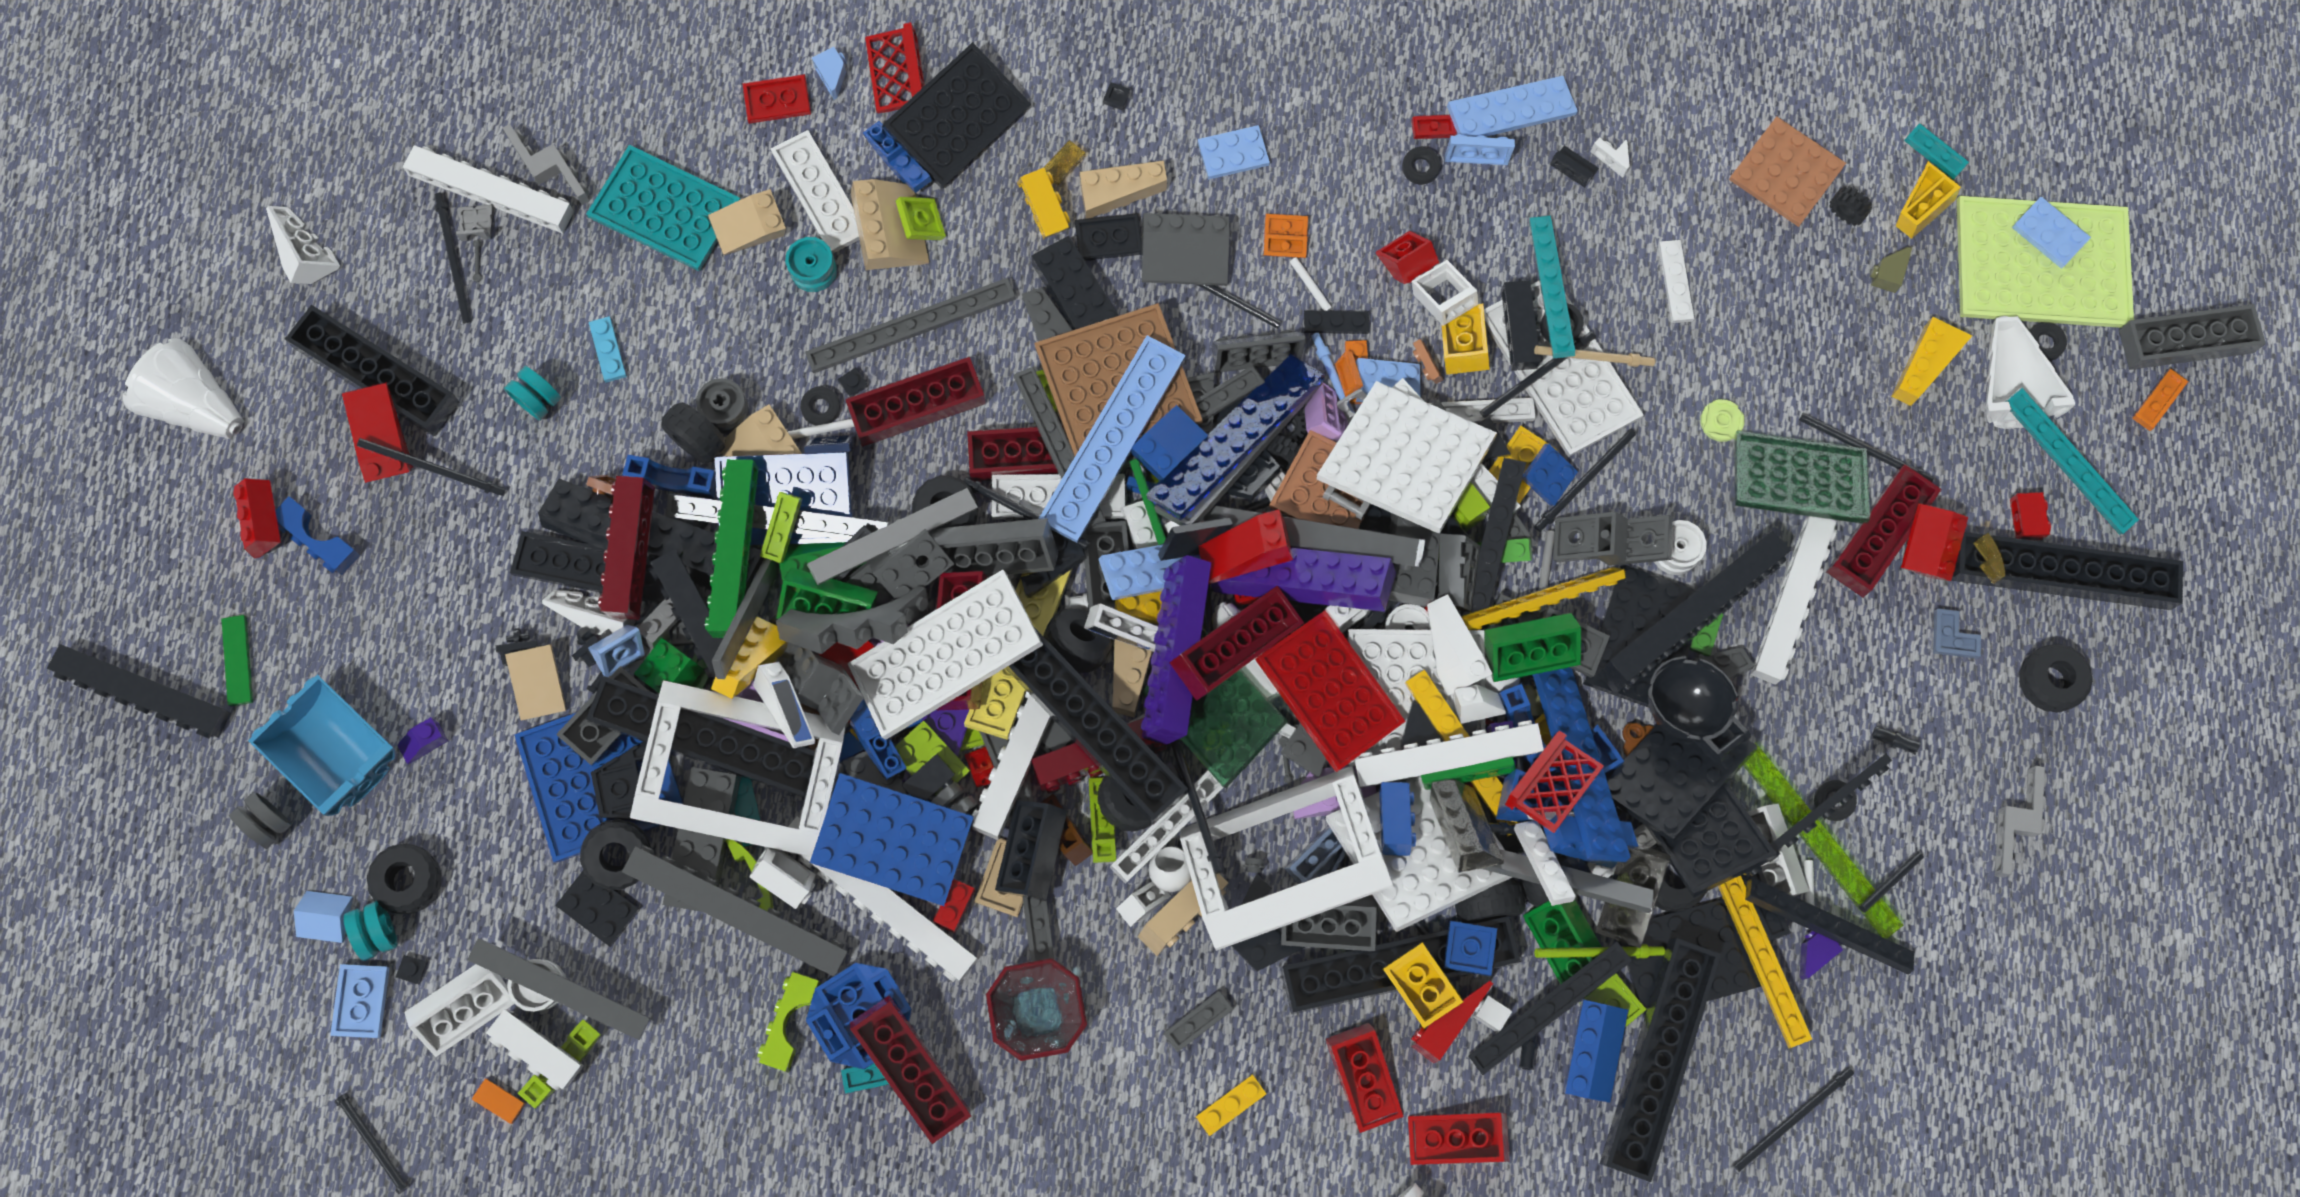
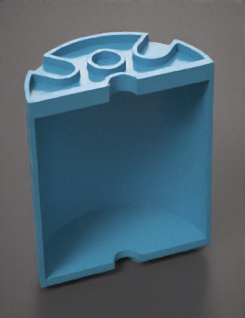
(324, 748)

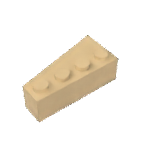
(1120, 186)
(1129, 676)
(1174, 918)

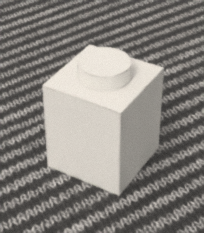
(1492, 1014)

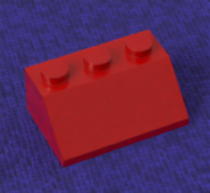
(256, 516)
(1934, 542)

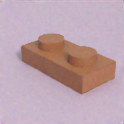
(1422, 354)

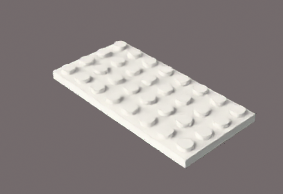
(1578, 397)
(945, 654)

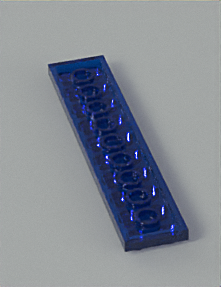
(1235, 437)

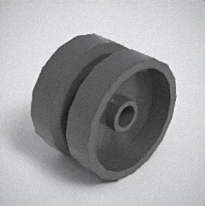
(722, 404)
(953, 798)
(260, 820)

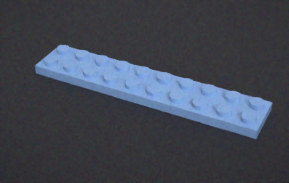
(1112, 438)

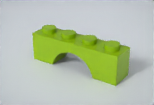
(777, 1050)

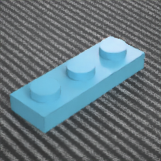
(607, 349)

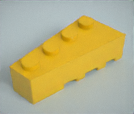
(1930, 356)
(759, 648)

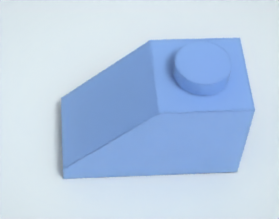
(831, 70)

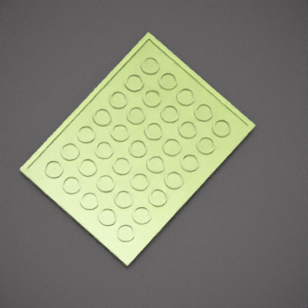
(2013, 278)

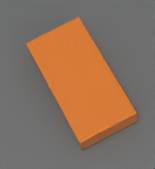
(1348, 373)
(498, 1101)

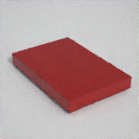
(776, 99)

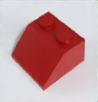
(1408, 257)

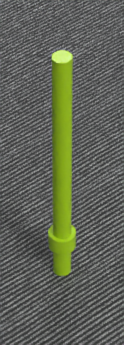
(1643, 952)

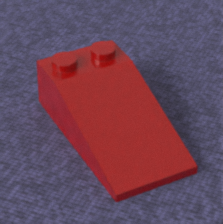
(375, 419)
(1248, 547)
(1438, 1036)
(1364, 1076)
(1459, 1138)

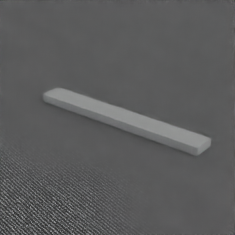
(891, 536)

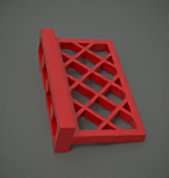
(912, 61)
(1535, 775)

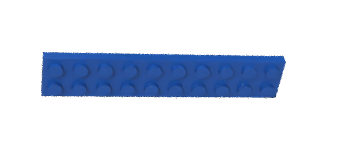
(1595, 809)

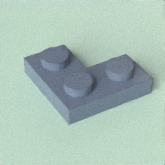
(1948, 639)

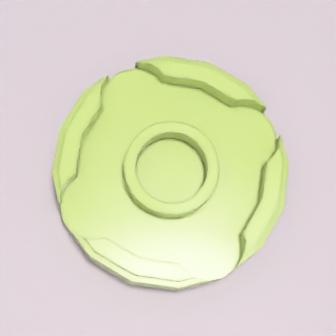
(1716, 417)

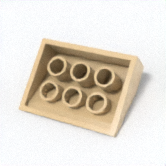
(881, 227)
(760, 435)

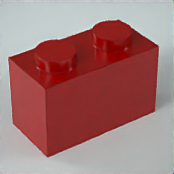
(2030, 516)
(956, 904)

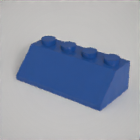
(1595, 1051)

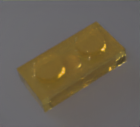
(1064, 161)

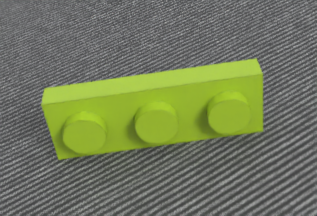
(781, 527)

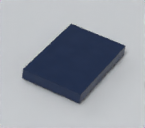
(829, 444)

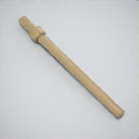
(1631, 359)

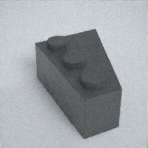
(1458, 569)

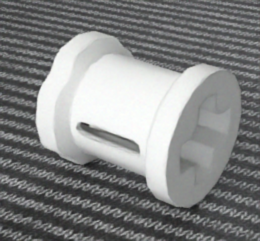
(1077, 602)

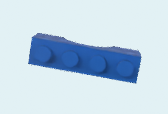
(686, 481)
(335, 552)
(1519, 710)

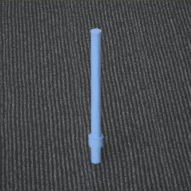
(1324, 354)

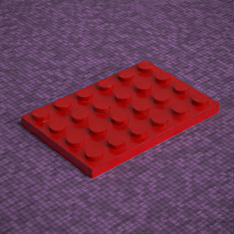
(1330, 690)

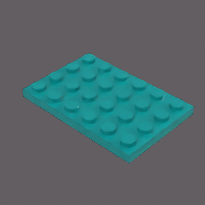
(660, 207)

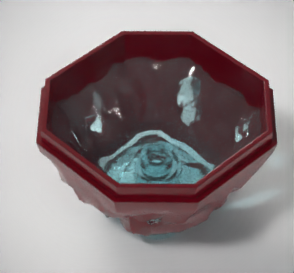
(1030, 986)

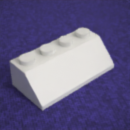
(1785, 870)
(458, 1008)

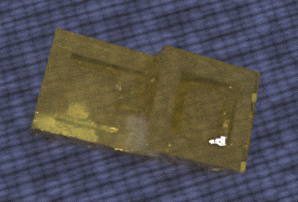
(1994, 564)

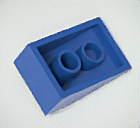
(1168, 443)

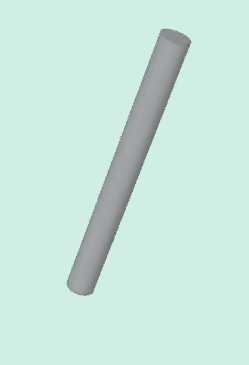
(1546, 563)

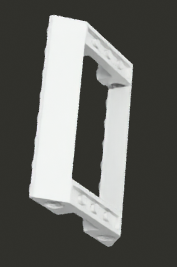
(651, 809)
(1300, 901)

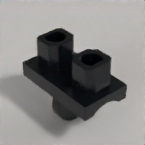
(587, 638)
(518, 644)

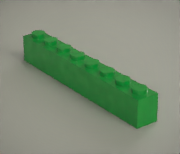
(732, 543)

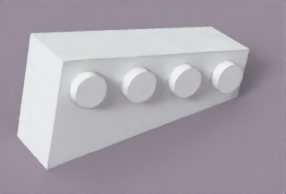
(534, 1049)

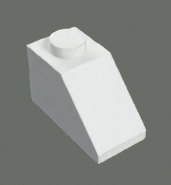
(1477, 703)
(1142, 903)

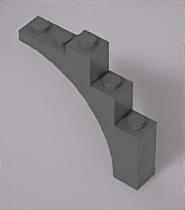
(853, 629)

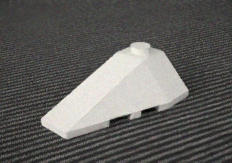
(298, 251)
(585, 611)
(1455, 650)

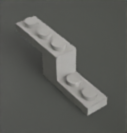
(547, 164)
(652, 630)
(2020, 821)

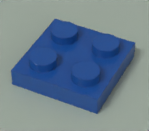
(1549, 474)
(1470, 948)

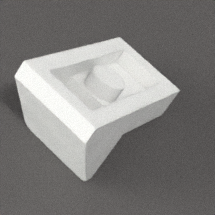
(1616, 159)

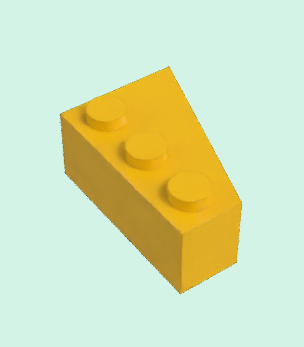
(1927, 200)
(1044, 202)

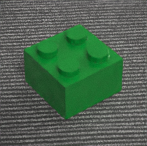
(669, 665)

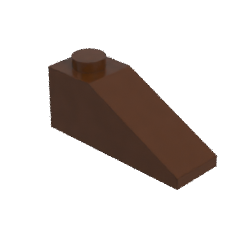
(1072, 841)

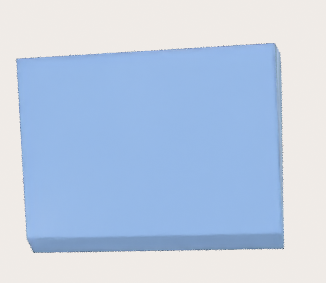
(618, 649)
(322, 916)

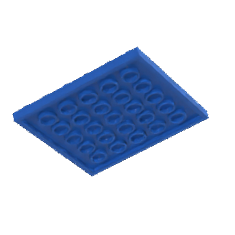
(565, 787)

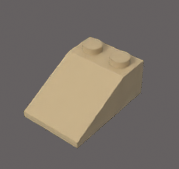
(747, 222)

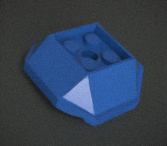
(838, 1002)

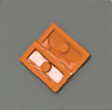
(1285, 235)

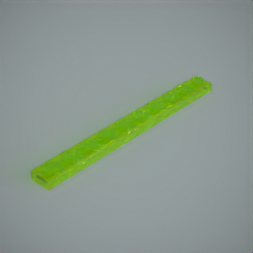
(1821, 843)

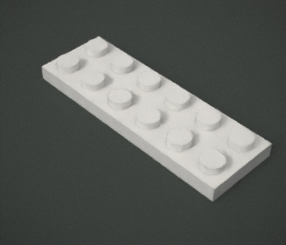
(817, 190)
(1036, 490)

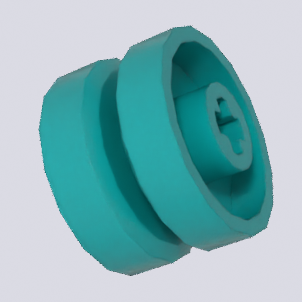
(811, 264)
(533, 391)
(370, 931)

